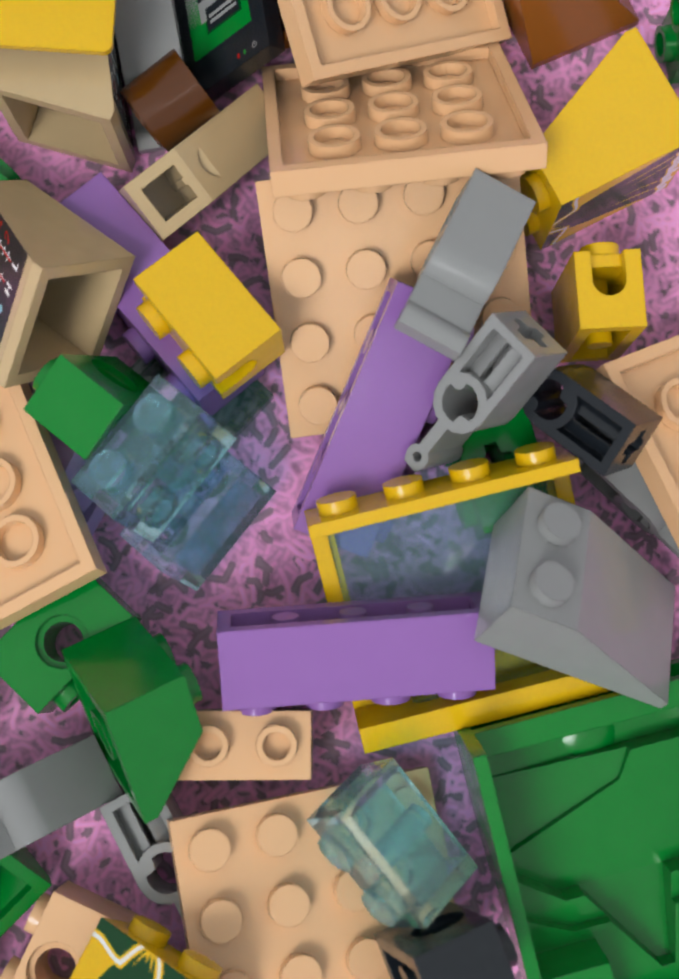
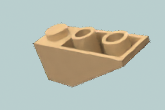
(201, 166)

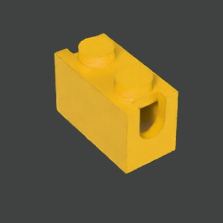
(599, 302)
(209, 316)

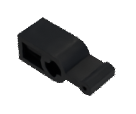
(600, 419)

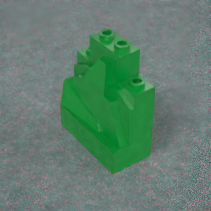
(583, 833)

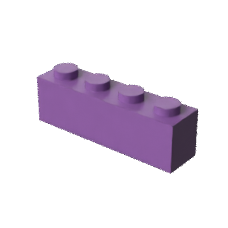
(112, 215)
(377, 412)
(352, 653)

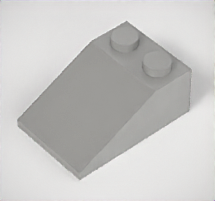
(577, 599)

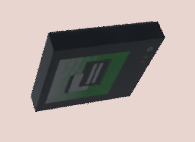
(228, 39)

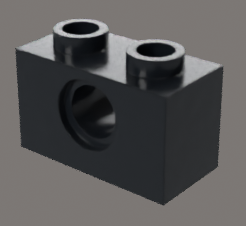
(451, 947)

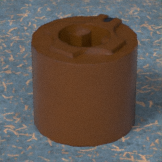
(169, 101)

